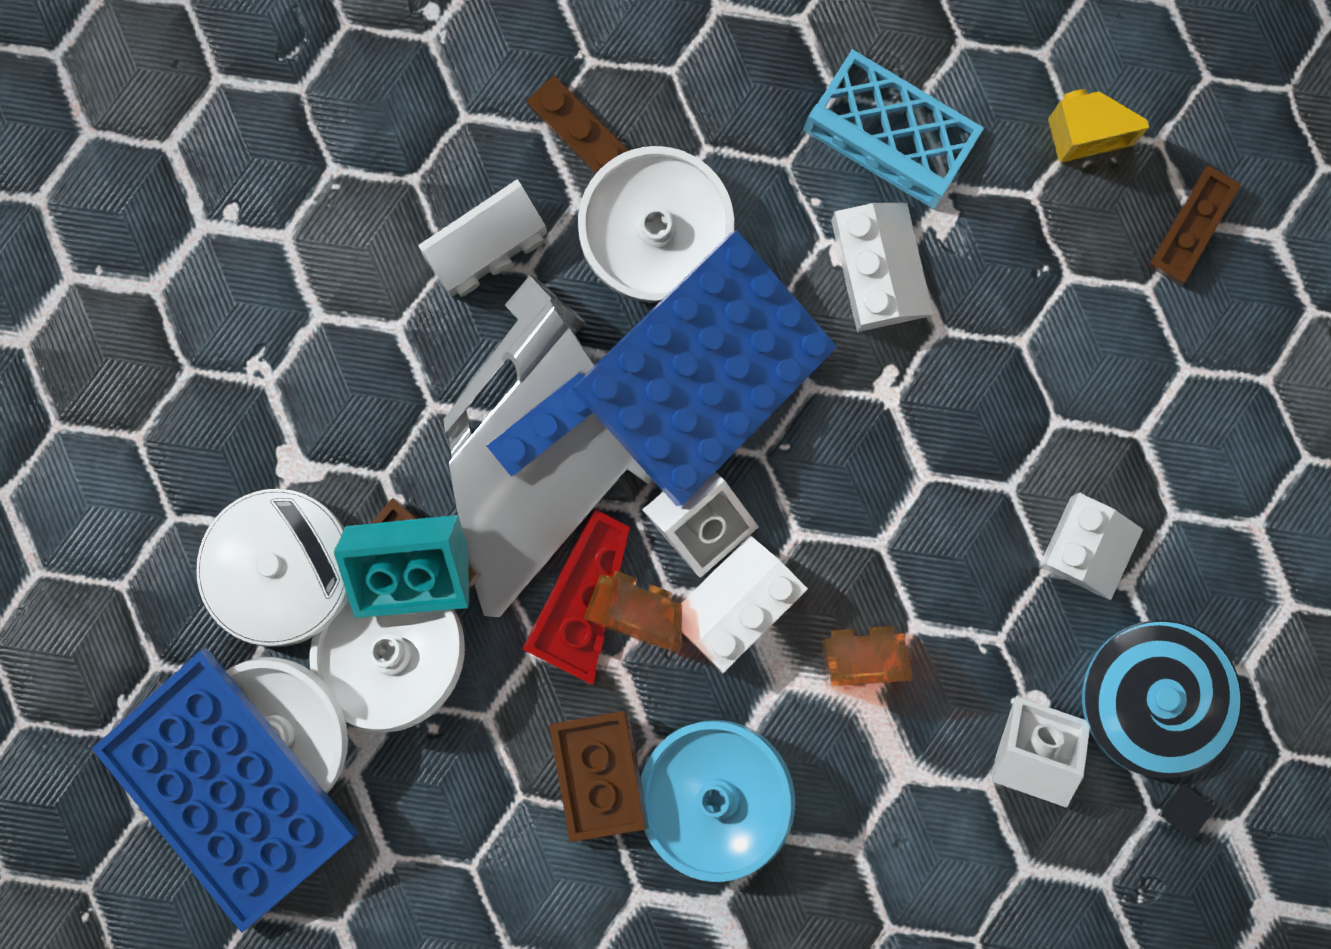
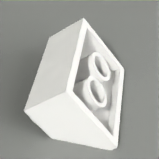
(484, 240)
(881, 265)
(738, 603)

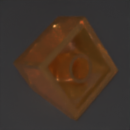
(636, 612)
(865, 658)

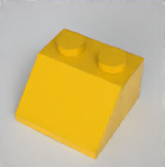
(1093, 125)

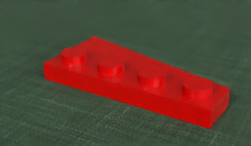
(560, 631)

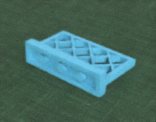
(878, 156)

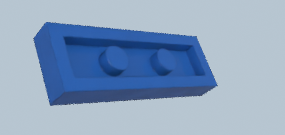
(540, 427)

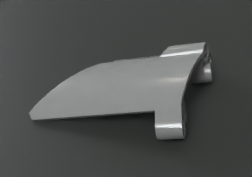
(525, 518)

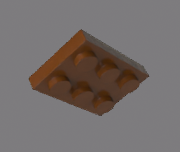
(599, 776)

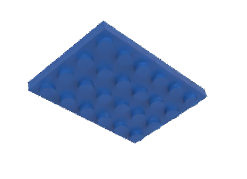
(705, 368)
(224, 790)

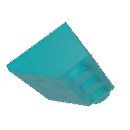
(404, 566)

